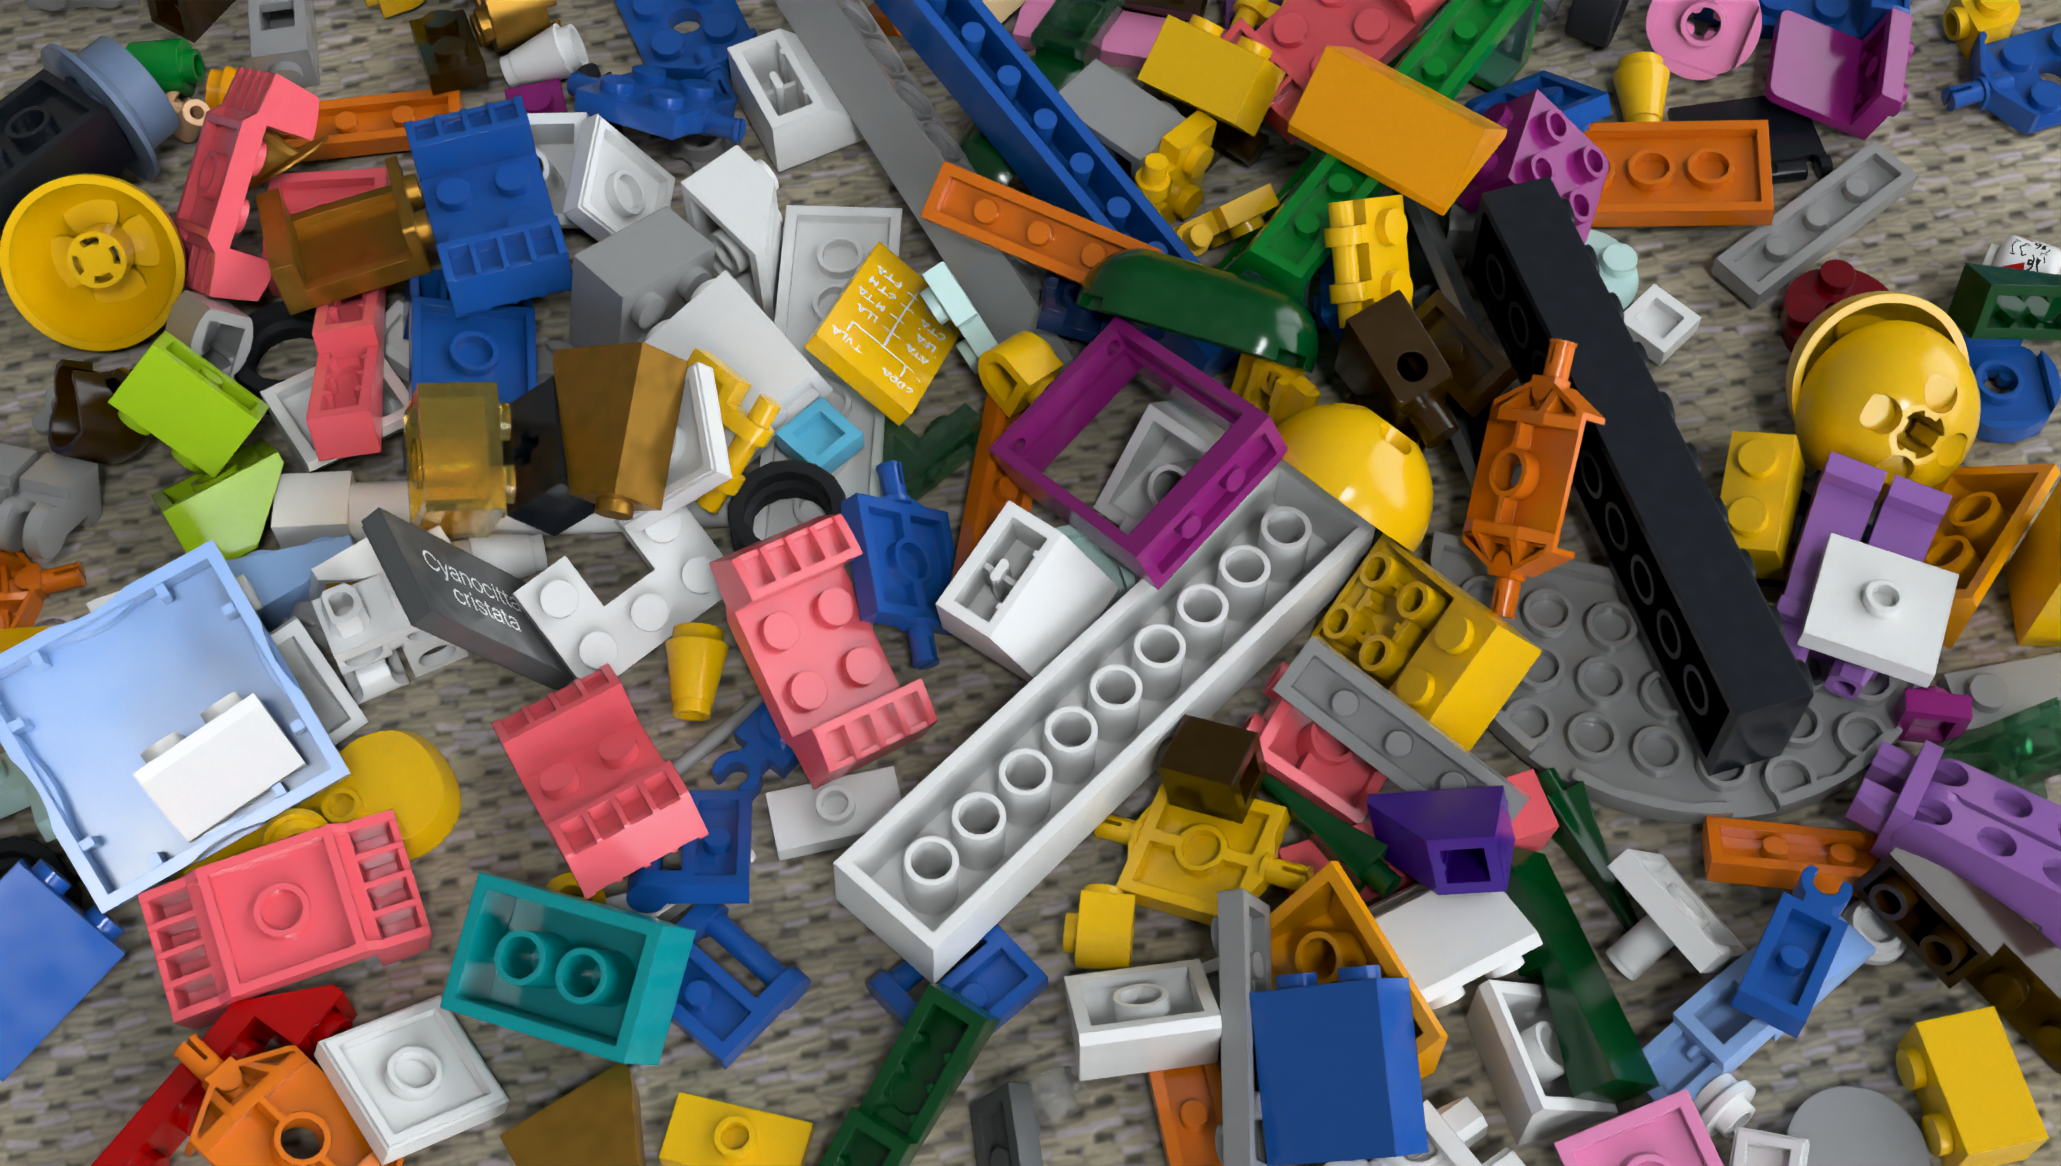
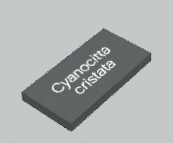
(461, 599)

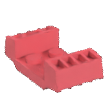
(1305, 27)
(219, 176)
(814, 653)
(599, 781)
(284, 916)

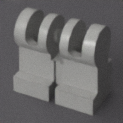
(44, 500)

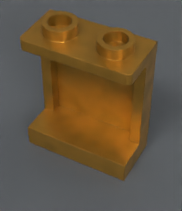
(347, 242)

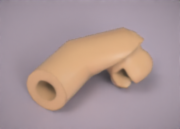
(190, 116)

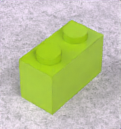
(187, 405)

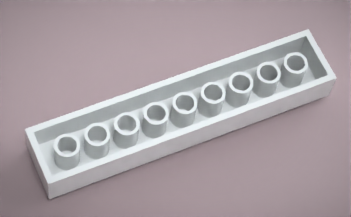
(1093, 724)

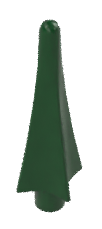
(1584, 843)
(1356, 851)

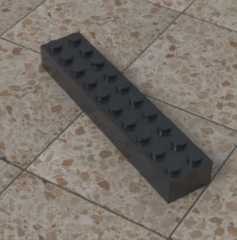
(1642, 485)

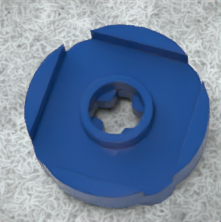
(2032, 387)

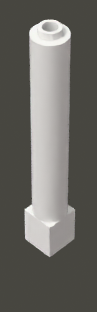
(335, 505)

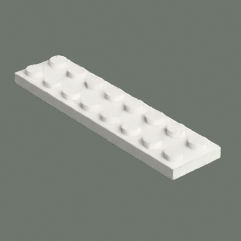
(817, 260)

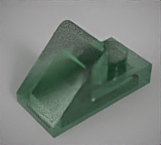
(1077, 28)
(937, 453)
(2015, 748)

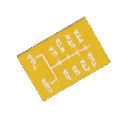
(884, 335)

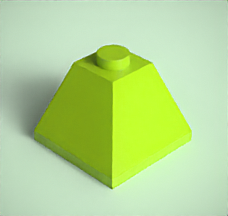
(227, 507)

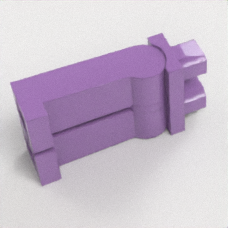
(1843, 506)
(1968, 824)

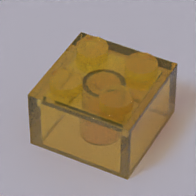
(457, 458)

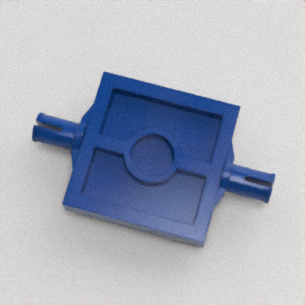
(658, 103)
(903, 561)

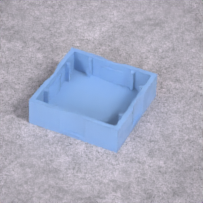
(121, 678)

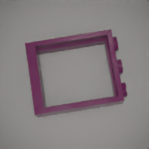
(1195, 503)

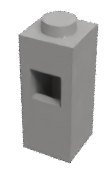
(285, 39)

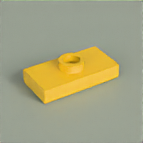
(732, 1135)

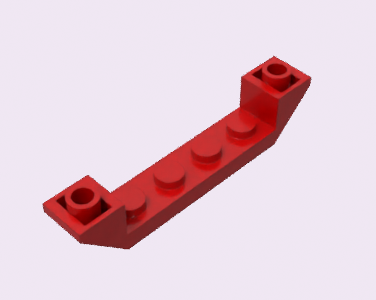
(241, 1032)

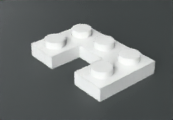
(640, 618)

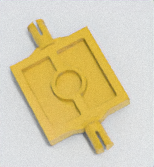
(1187, 856)

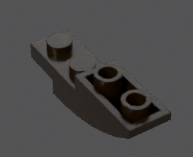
(1973, 937)

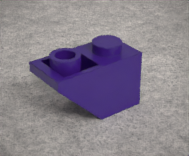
(1447, 837)

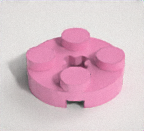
(1705, 55)

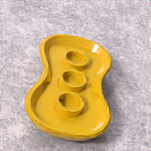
(388, 772)

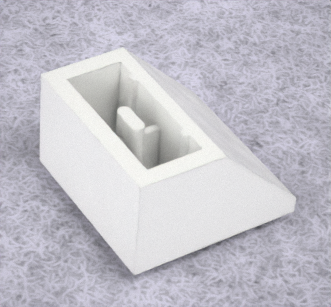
(788, 99)
(1024, 593)
(219, 766)
(1454, 938)

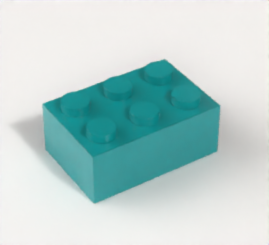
(568, 969)

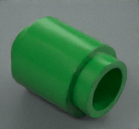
(170, 63)

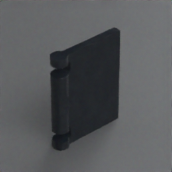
(1790, 134)

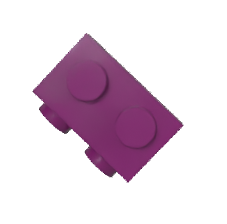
(1837, 76)
(1537, 146)

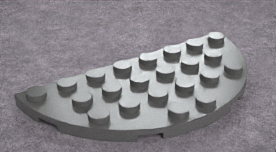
(1608, 720)

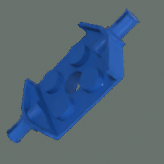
(692, 54)
(2009, 82)

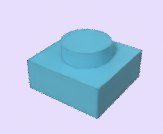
(820, 436)

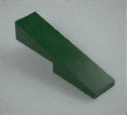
(2007, 303)
(1591, 1028)
(914, 1082)

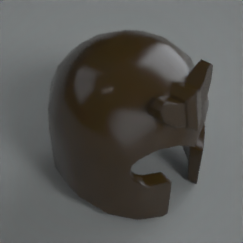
(84, 421)

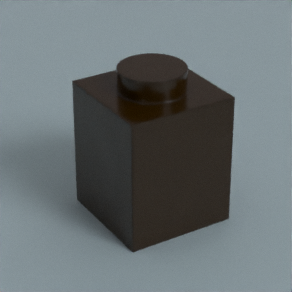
(1212, 768)

